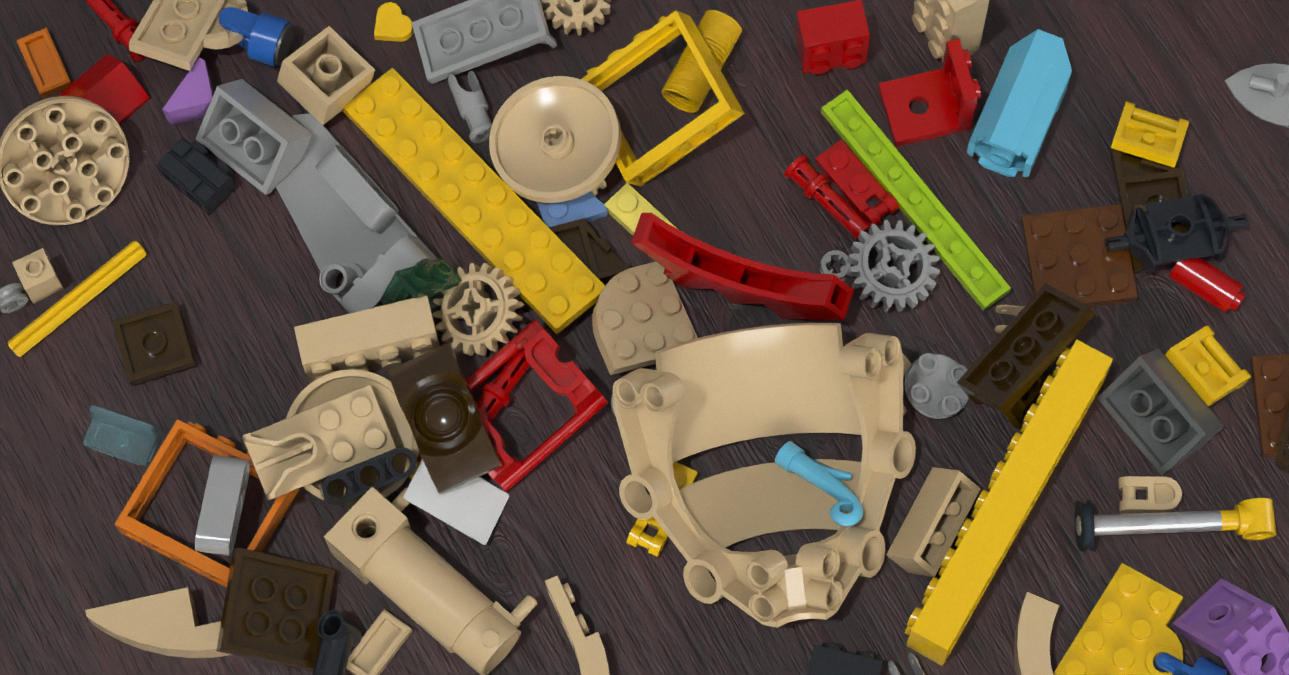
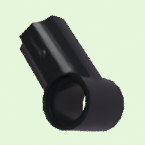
(338, 638)

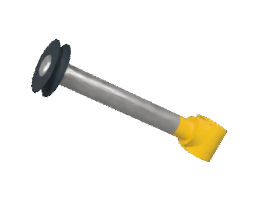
(1250, 518)

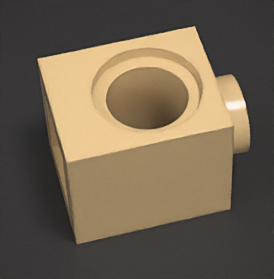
(37, 275)

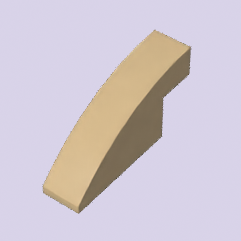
(160, 625)

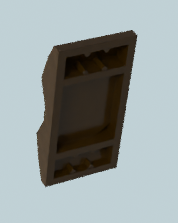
(444, 418)

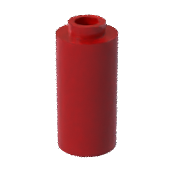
(1209, 283)

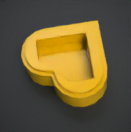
(391, 24)

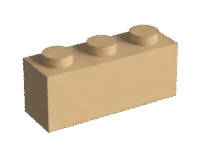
(933, 521)

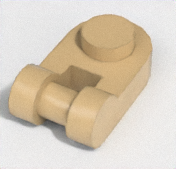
(1162, 494)

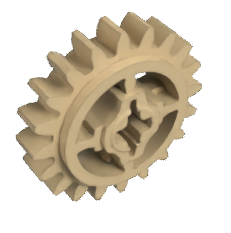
(486, 317)

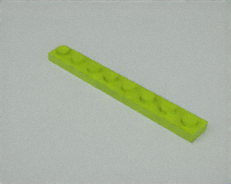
(916, 200)

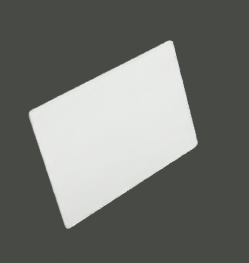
(468, 508)

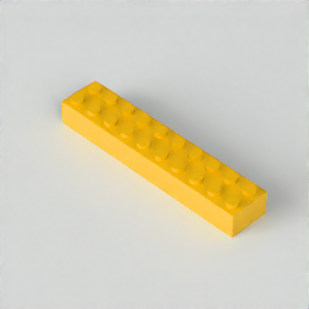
(1011, 497)

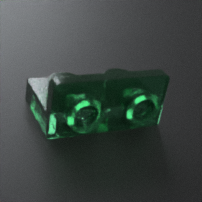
(420, 281)

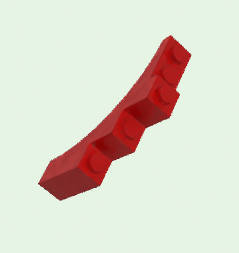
(739, 279)

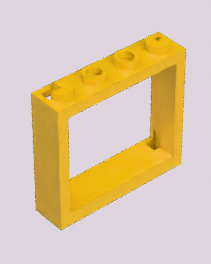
(694, 133)

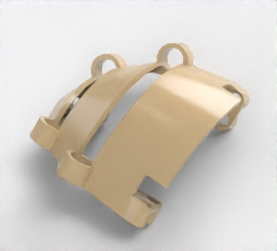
(752, 388)

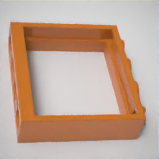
(129, 524)

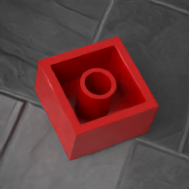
(832, 37)

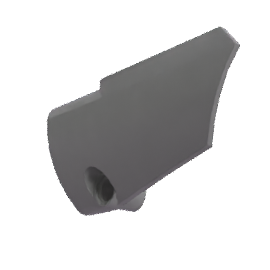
(347, 222)

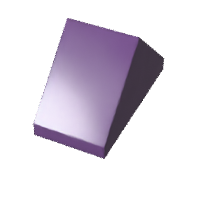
(191, 97)

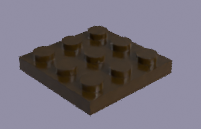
(274, 609)

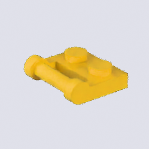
(1149, 135)
(1202, 369)

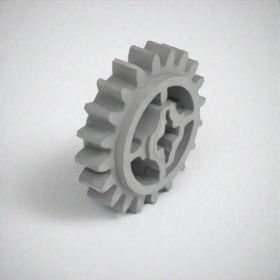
(883, 242)

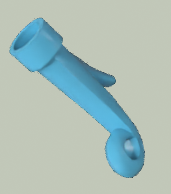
(793, 459)

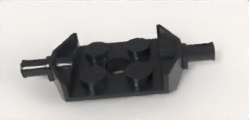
(1155, 242)

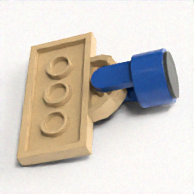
(181, 28)

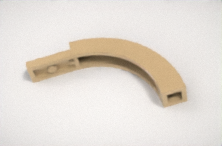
(1034, 636)
(587, 649)

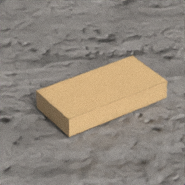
(378, 645)

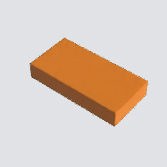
(44, 62)

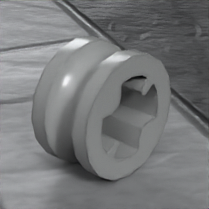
(835, 255)
(12, 298)

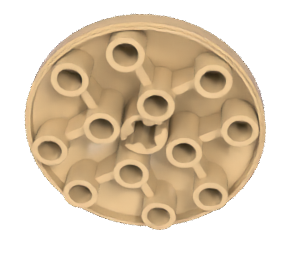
(62, 160)

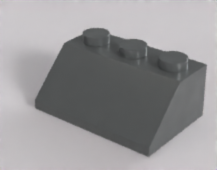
(1160, 411)

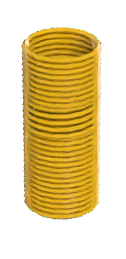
(687, 83)

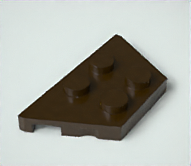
(1145, 183)
(589, 249)

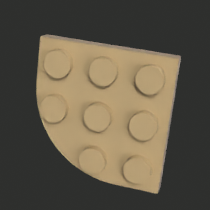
(637, 317)

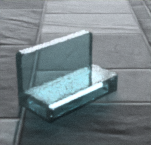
(121, 436)

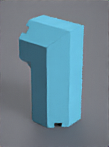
(1022, 104)

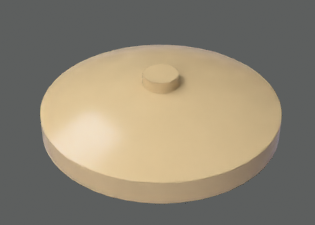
(555, 139)
(344, 382)

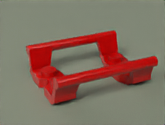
(561, 377)

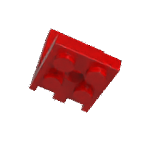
(946, 92)

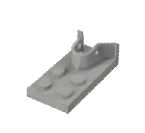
(478, 34)

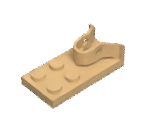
(318, 442)

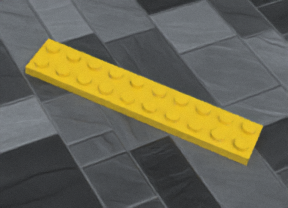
(474, 200)

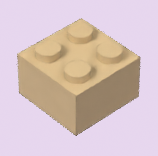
(325, 75)

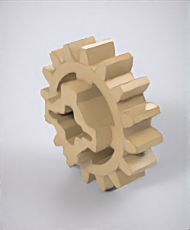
(577, 13)

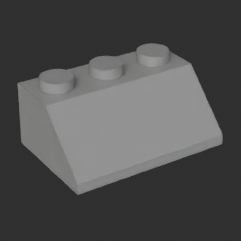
(252, 135)

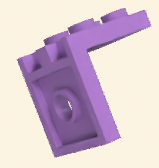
(1242, 635)

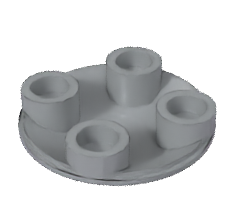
(934, 387)

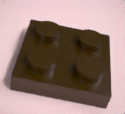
(153, 343)

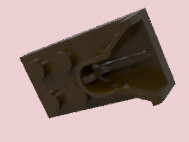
(1024, 352)

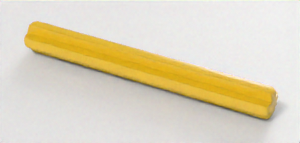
(76, 298)

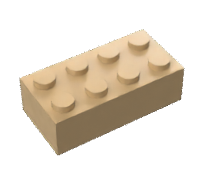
(950, 21)
(367, 338)

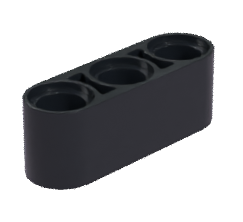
(382, 466)

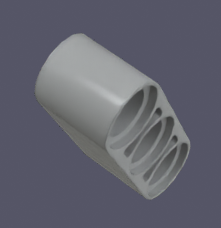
(222, 505)

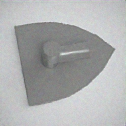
(1263, 91)

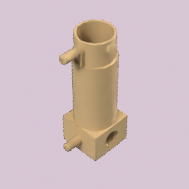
(424, 582)

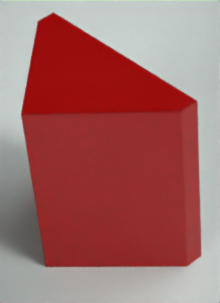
(111, 87)

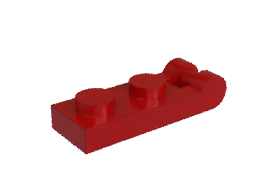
(856, 183)

